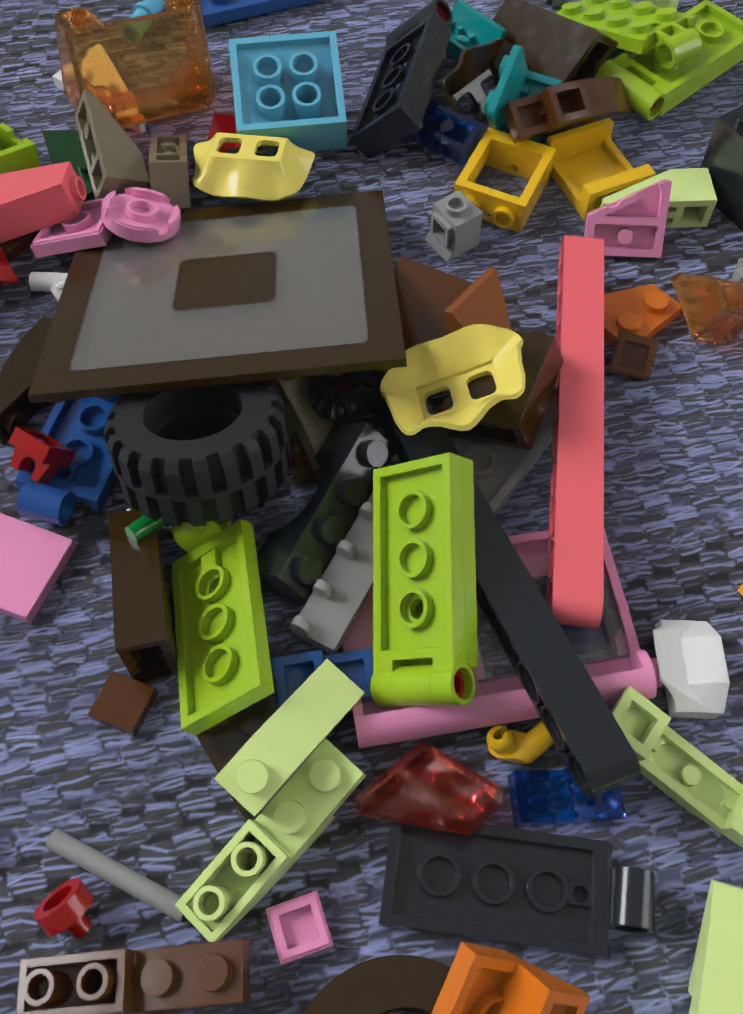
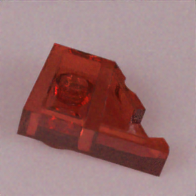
(431, 792)

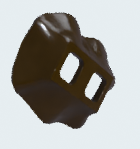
(472, 68)

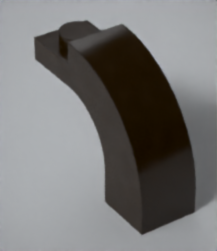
(383, 987)

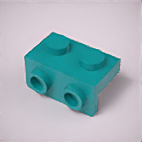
(470, 29)

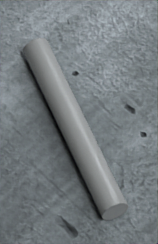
(115, 873)

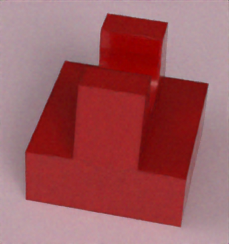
(42, 449)

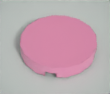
(140, 215)

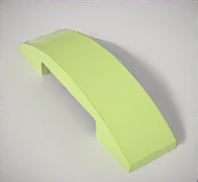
(679, 766)

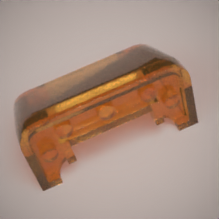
(138, 64)

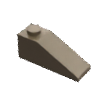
(108, 151)
(170, 168)

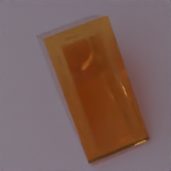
(710, 307)

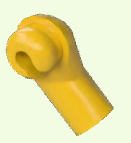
(517, 745)

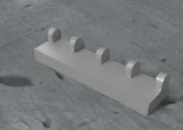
(342, 588)

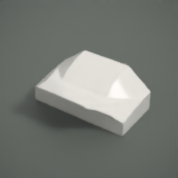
(691, 668)

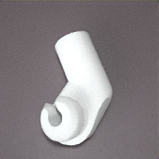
(48, 282)

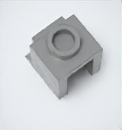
(454, 226)

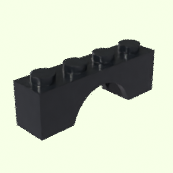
(303, 549)

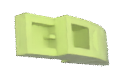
(270, 843)

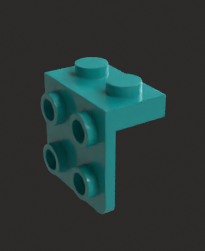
(514, 84)

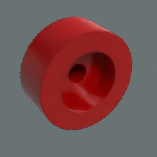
(66, 909)

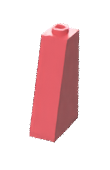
(39, 199)

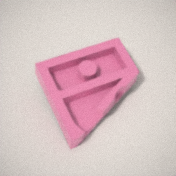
(633, 223)

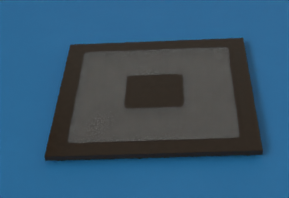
(229, 302)

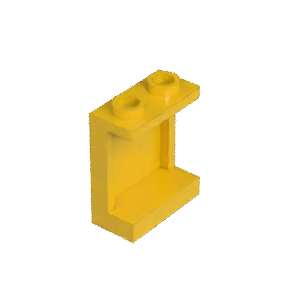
(592, 166)

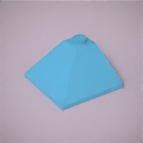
(290, 89)

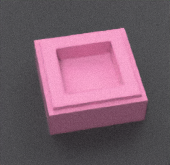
(299, 928)

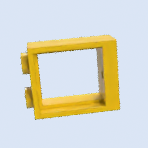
(523, 159)

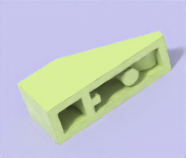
(690, 196)
(289, 737)

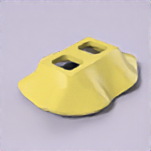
(247, 174)
(451, 365)

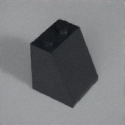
(725, 164)

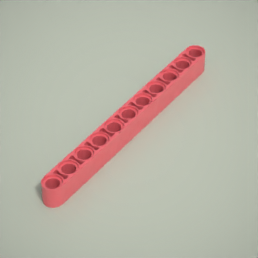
(577, 455)

